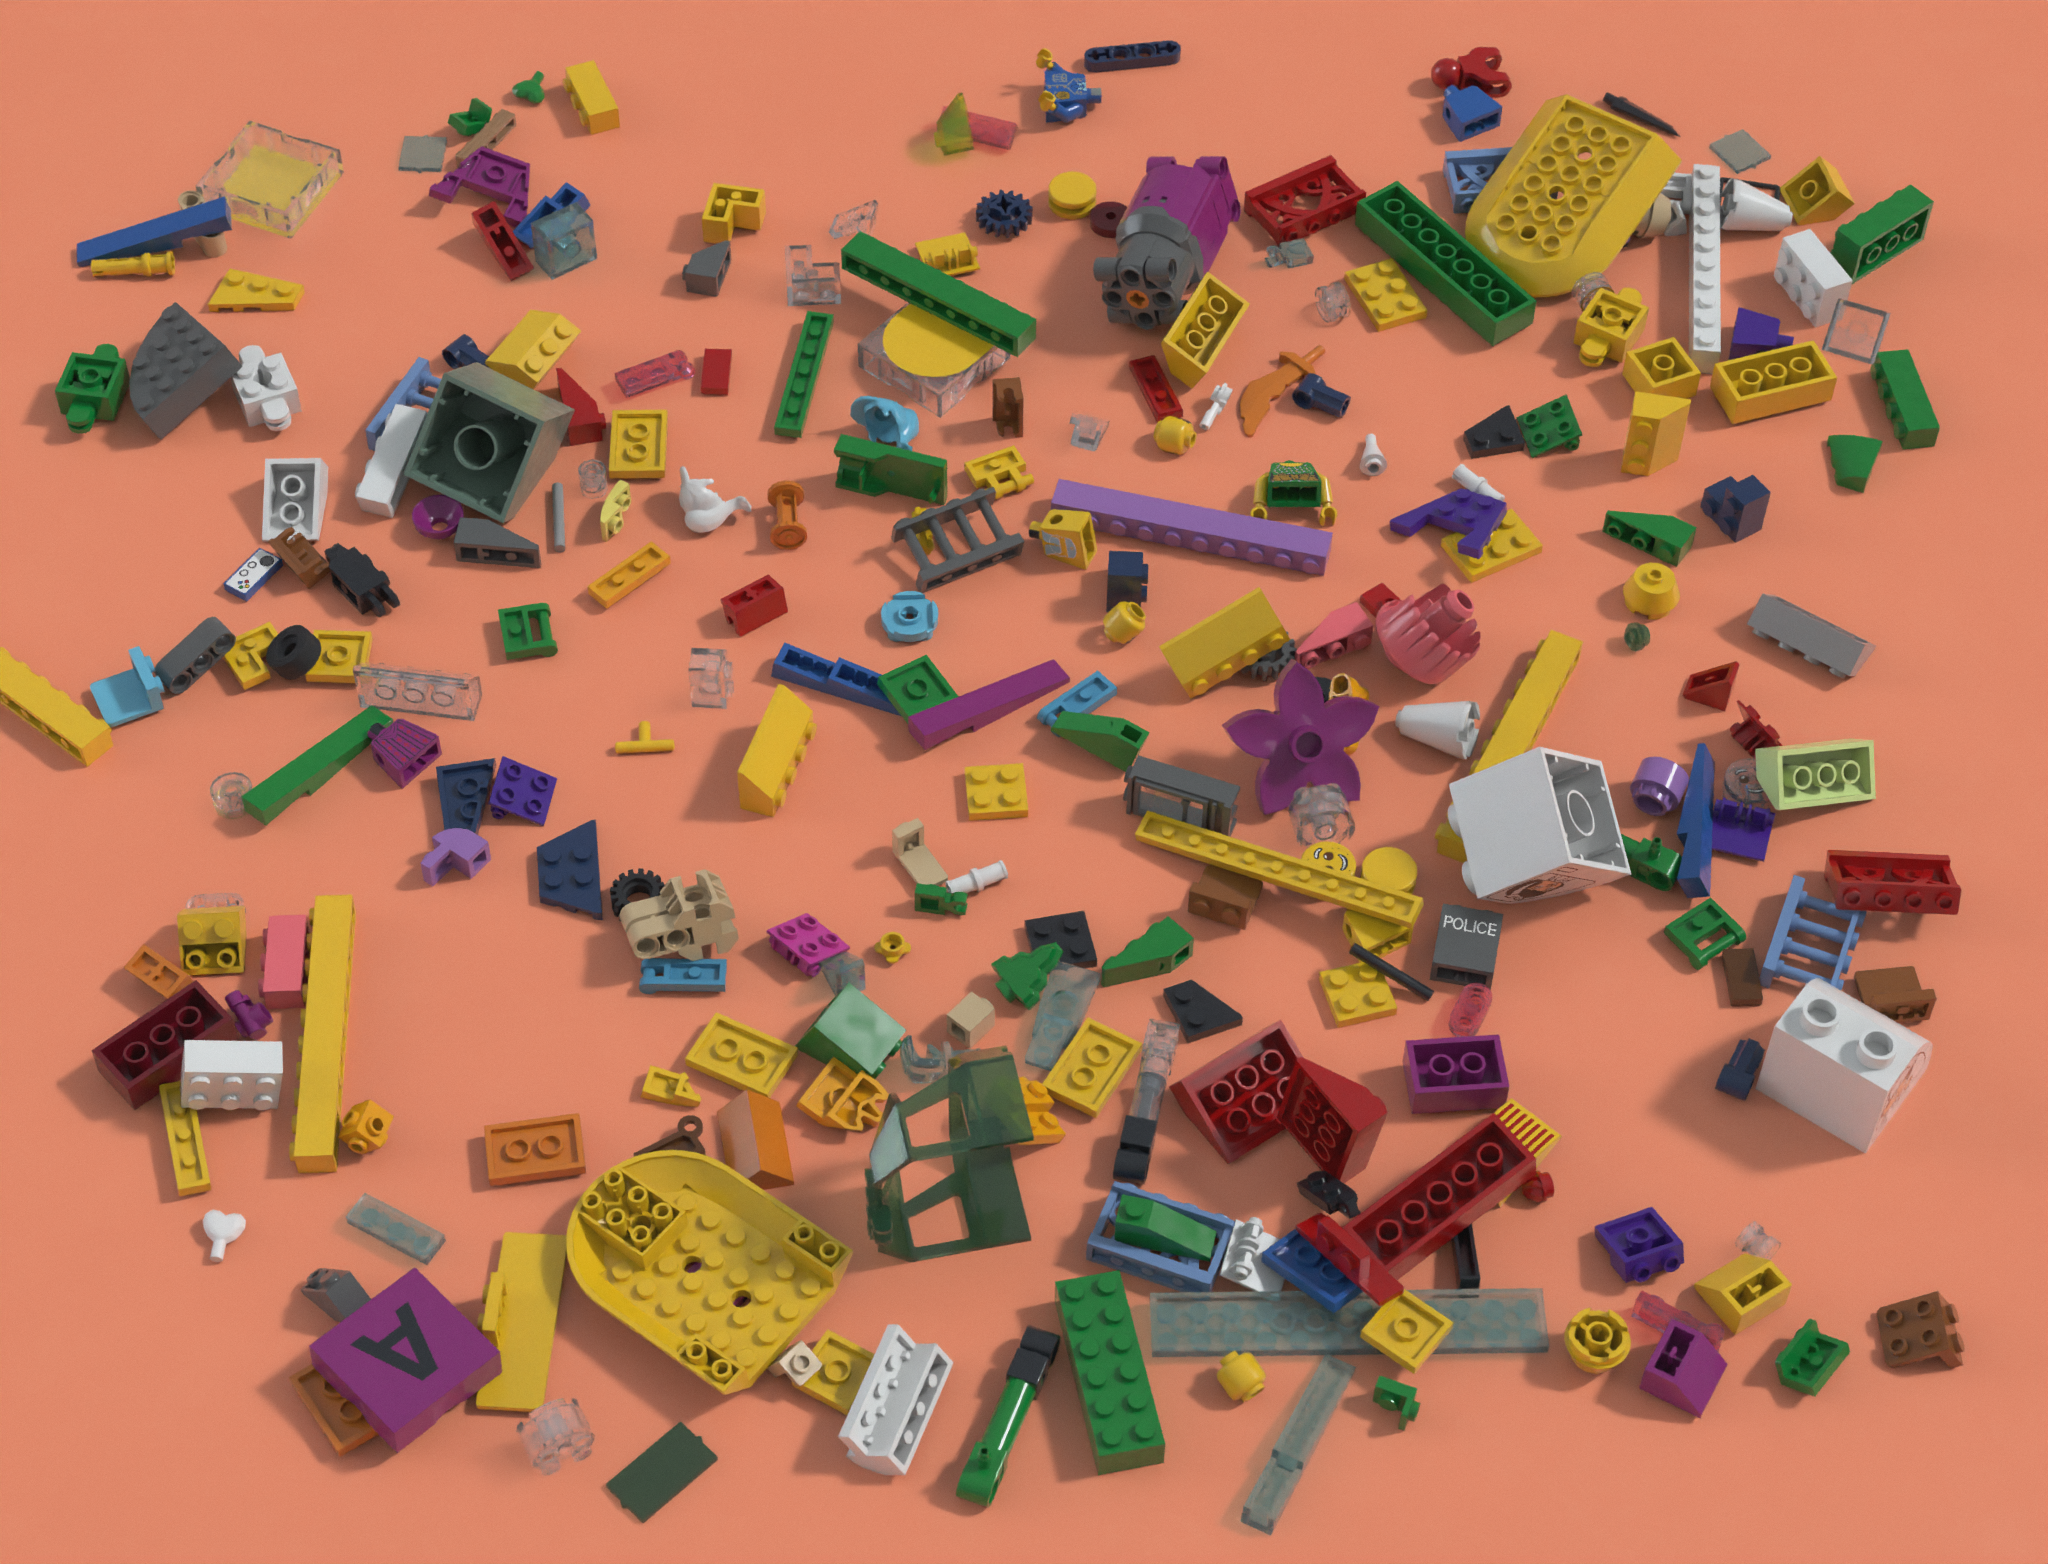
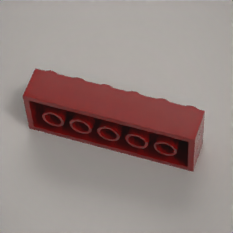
(1443, 1197)

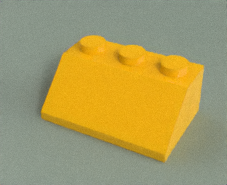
(533, 347)
(1654, 433)

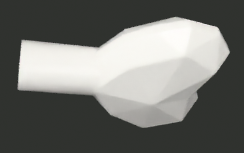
(222, 1230)

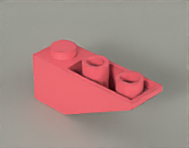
(1338, 634)

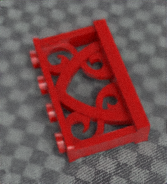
(1303, 222)
(1892, 882)

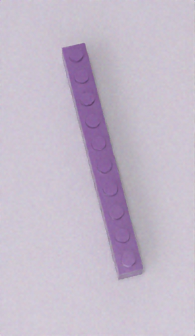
(1197, 527)

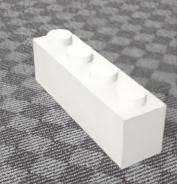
(384, 473)

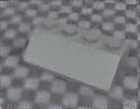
(1809, 634)

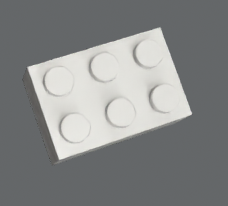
(1811, 276)
(231, 1074)

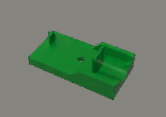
(881, 468)

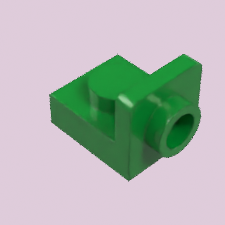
(1397, 1396)

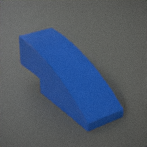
(564, 197)

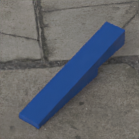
(158, 234)
(837, 679)
(1697, 826)

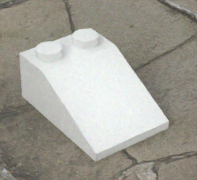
(294, 497)

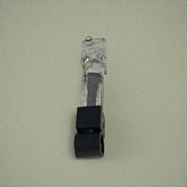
(1141, 1122)

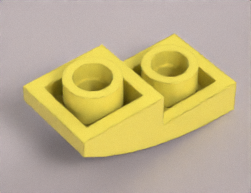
(611, 514)

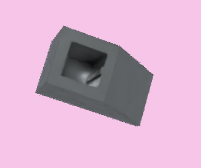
(335, 1292)

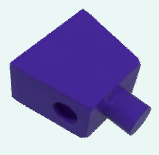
(1756, 334)

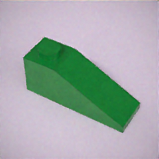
(1161, 1229)

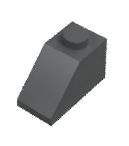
(708, 269)

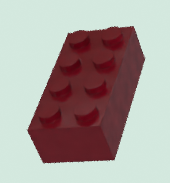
(153, 1046)

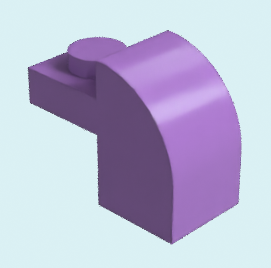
(458, 850)

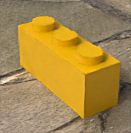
(591, 97)

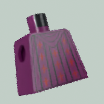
(403, 749)

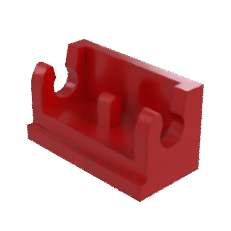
(754, 605)

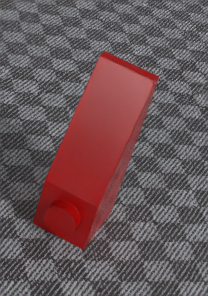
(501, 241)
(586, 421)

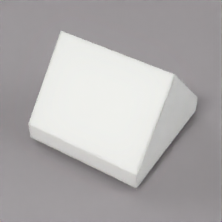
(1677, 224)

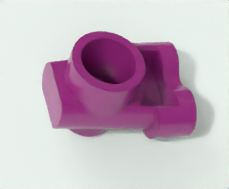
(251, 1017)

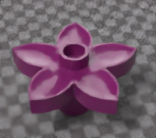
(1302, 739)

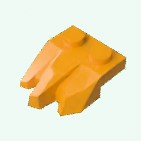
(843, 1098)

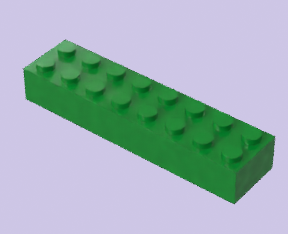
(1445, 263)

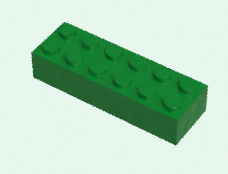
(1109, 1373)

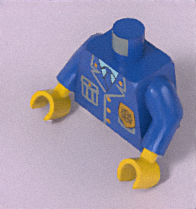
(1064, 92)

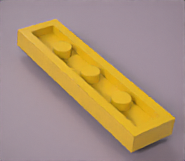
(184, 1142)

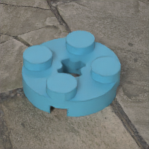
(909, 630)

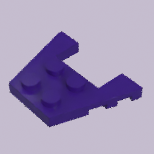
(1460, 512)

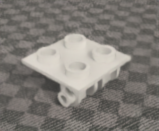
(1244, 1256)

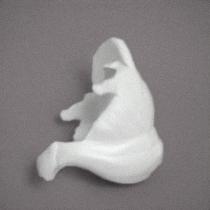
(703, 507)

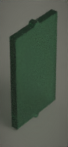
(661, 1472)

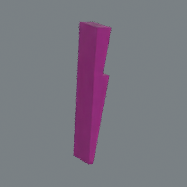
(985, 704)

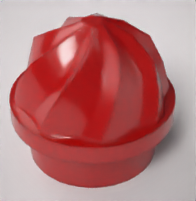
(1539, 1187)

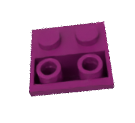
(1683, 1369)

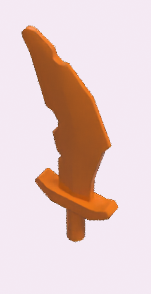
(1256, 398)

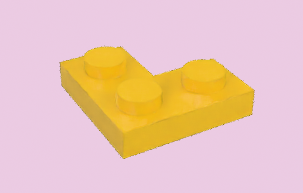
(246, 655)

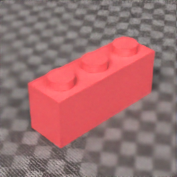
(284, 961)

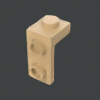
(915, 856)

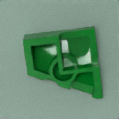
(1853, 459)

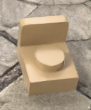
(797, 1363)

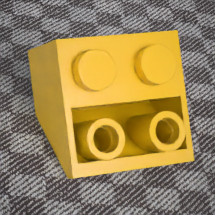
(212, 940)
(1744, 1291)

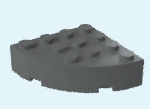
(177, 370)

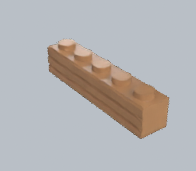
(490, 135)

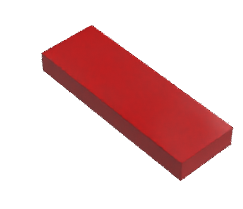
(1155, 388)

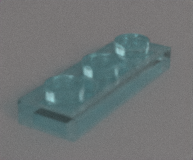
(395, 1228)

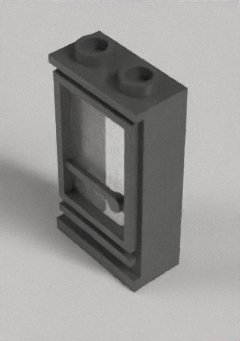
(1180, 795)

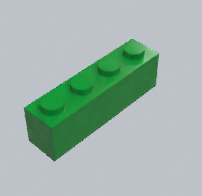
(1905, 399)

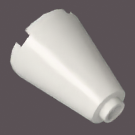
(1751, 209)
(1442, 726)

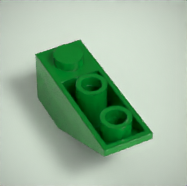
(1652, 533)
(1104, 736)
(1153, 954)

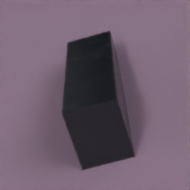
(1466, 1260)

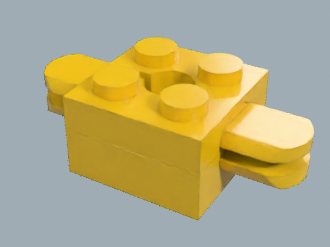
(1610, 326)

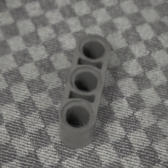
(195, 655)

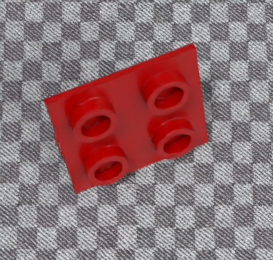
(1752, 733)

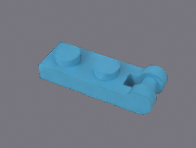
(1080, 699)
(683, 975)

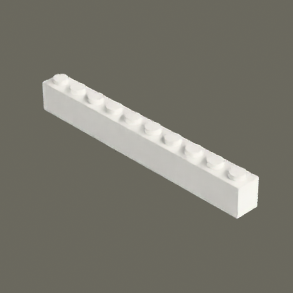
(1704, 268)

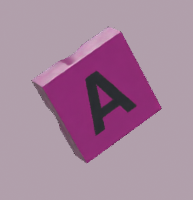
(406, 1359)

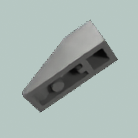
(492, 544)

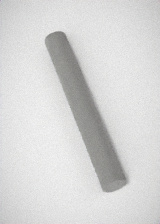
(558, 517)

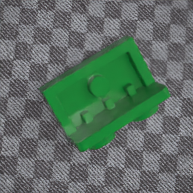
(1810, 1359)

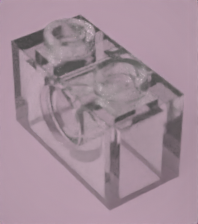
(710, 678)

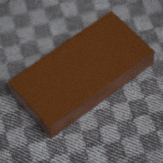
(1742, 977)

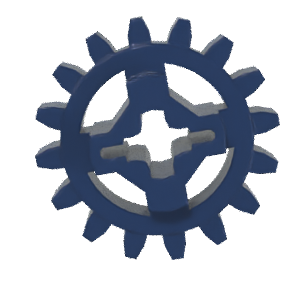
(1004, 213)

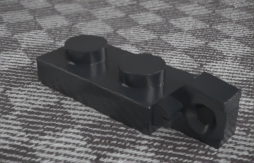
(1329, 1194)

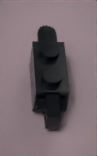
(359, 580)

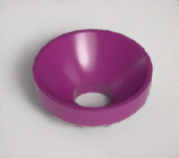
(436, 510)

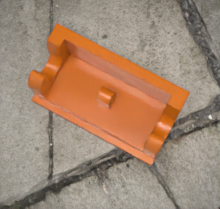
(157, 972)

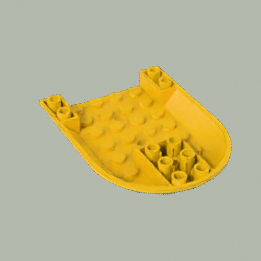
(1557, 241)
(683, 1207)

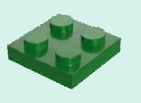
(915, 687)

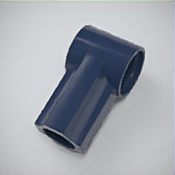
(463, 353)
(1314, 392)
(1739, 1075)

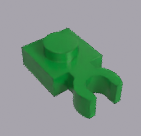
(936, 900)

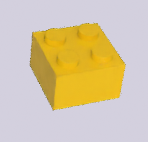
(1662, 370)

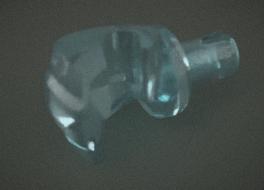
(926, 1069)

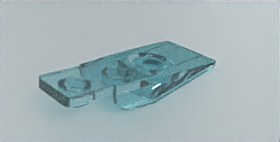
(1060, 1013)

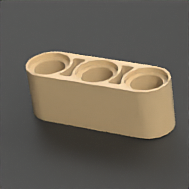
(212, 244)

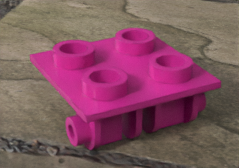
(805, 943)

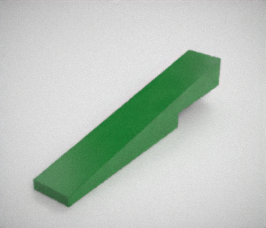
(312, 767)

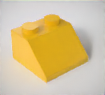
(1817, 193)

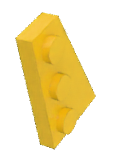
(251, 290)

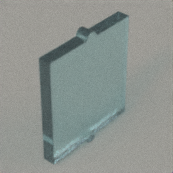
(1740, 151)
(422, 154)

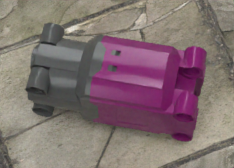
(1167, 239)

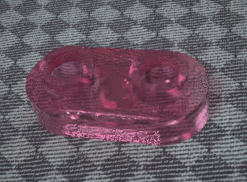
(1468, 1012)

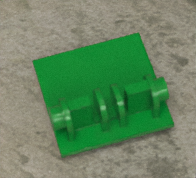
(1550, 427)

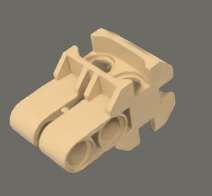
(681, 919)

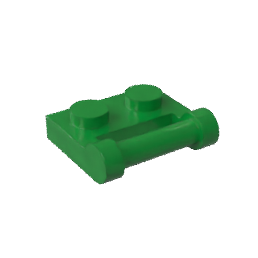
(518, 635)
(1698, 926)

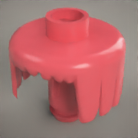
(1429, 634)

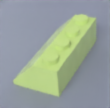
(1817, 773)

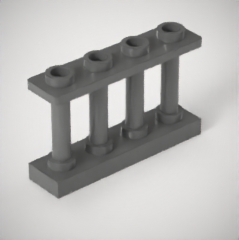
(957, 565)

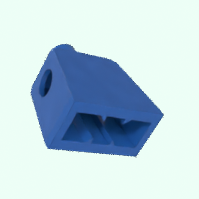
(1470, 112)

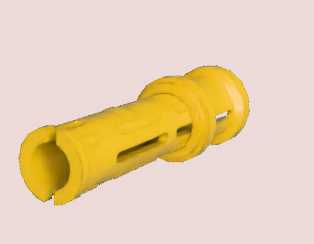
(145, 264)

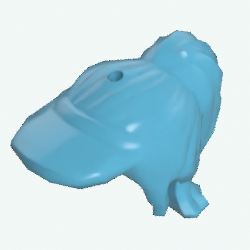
(886, 420)

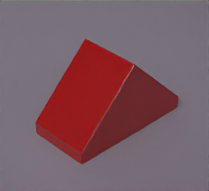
(1712, 686)

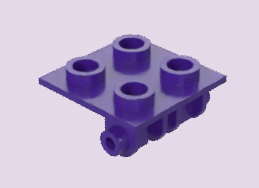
(521, 792)
(1741, 829)

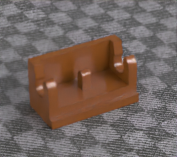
(1008, 405)
(300, 557)

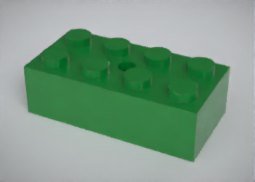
(1882, 232)

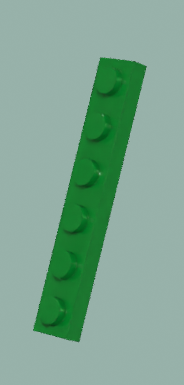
(804, 374)

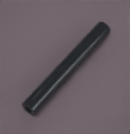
(1391, 972)

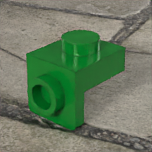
(472, 120)

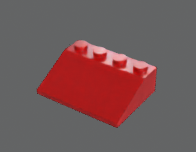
(1240, 1092)
(1331, 1118)

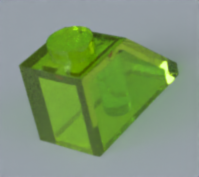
(954, 128)

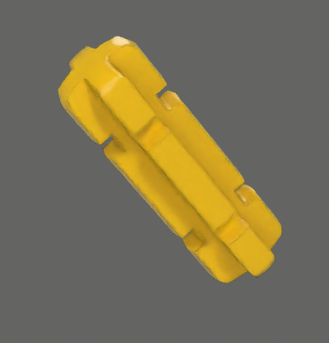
(925, 537)

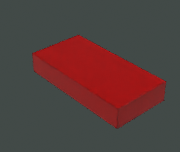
(716, 371)

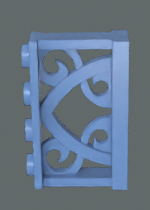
(1475, 168)
(1160, 1269)

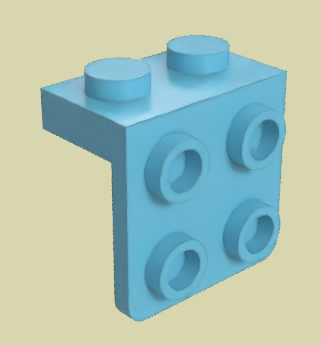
(130, 692)

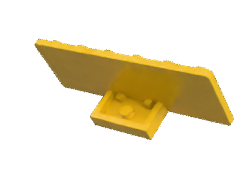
(522, 1319)

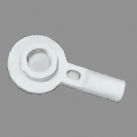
(1220, 397)

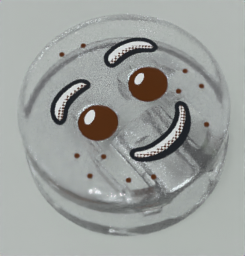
(1742, 785)

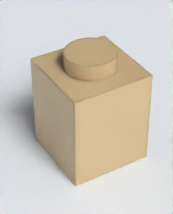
(971, 1019)

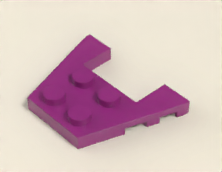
(493, 176)

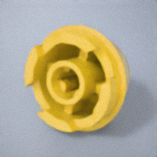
(1651, 591)
(1597, 1340)

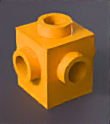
(365, 1127)

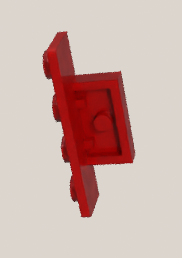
(1350, 1258)

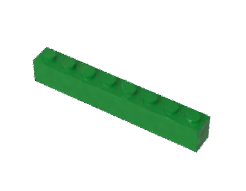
(938, 293)

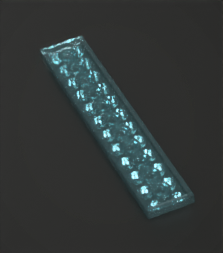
(1300, 1326)

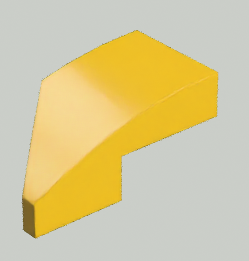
(669, 1088)

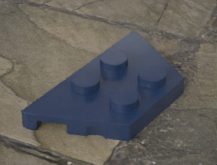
(571, 871)

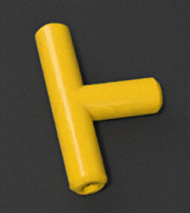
(645, 743)

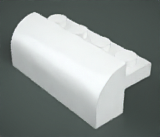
(894, 1402)

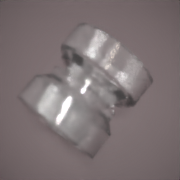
(593, 479)
(1757, 1242)

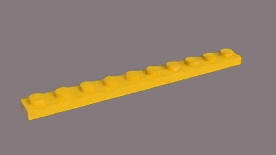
(1280, 869)

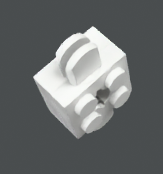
(265, 389)

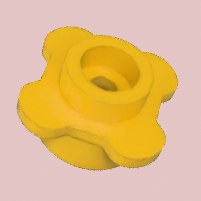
(889, 940)

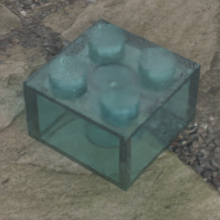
(564, 240)

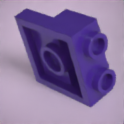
(1640, 1245)

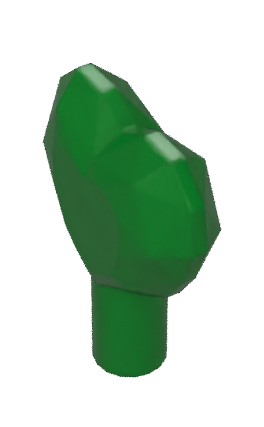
(530, 89)

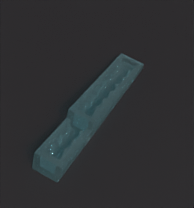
(1296, 1445)

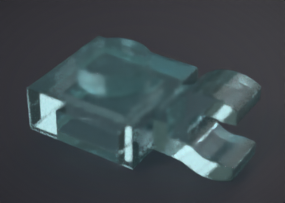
(1293, 253)

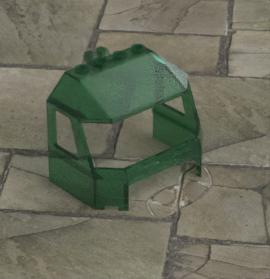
(983, 1117)

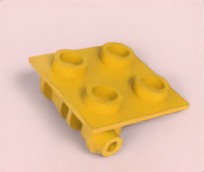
(949, 254)

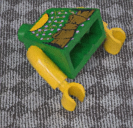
(1293, 486)

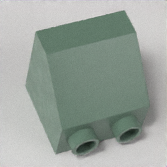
(487, 440)

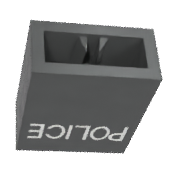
(1466, 946)

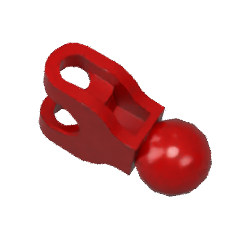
(1473, 71)

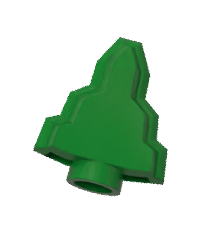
(1026, 973)

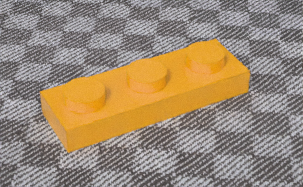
(629, 574)

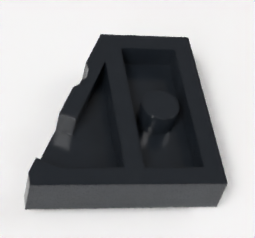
(1494, 435)
(1199, 1011)

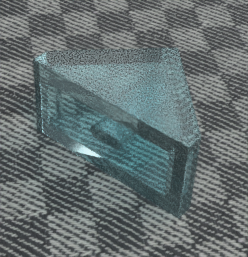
(842, 970)

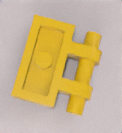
(997, 466)

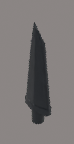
(1630, 109)

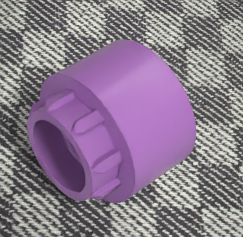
(1658, 786)

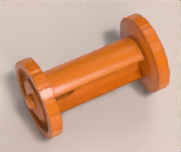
(788, 532)

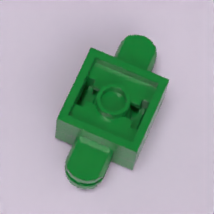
(92, 387)

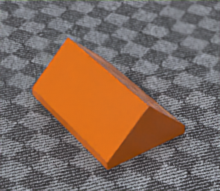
(756, 1140)

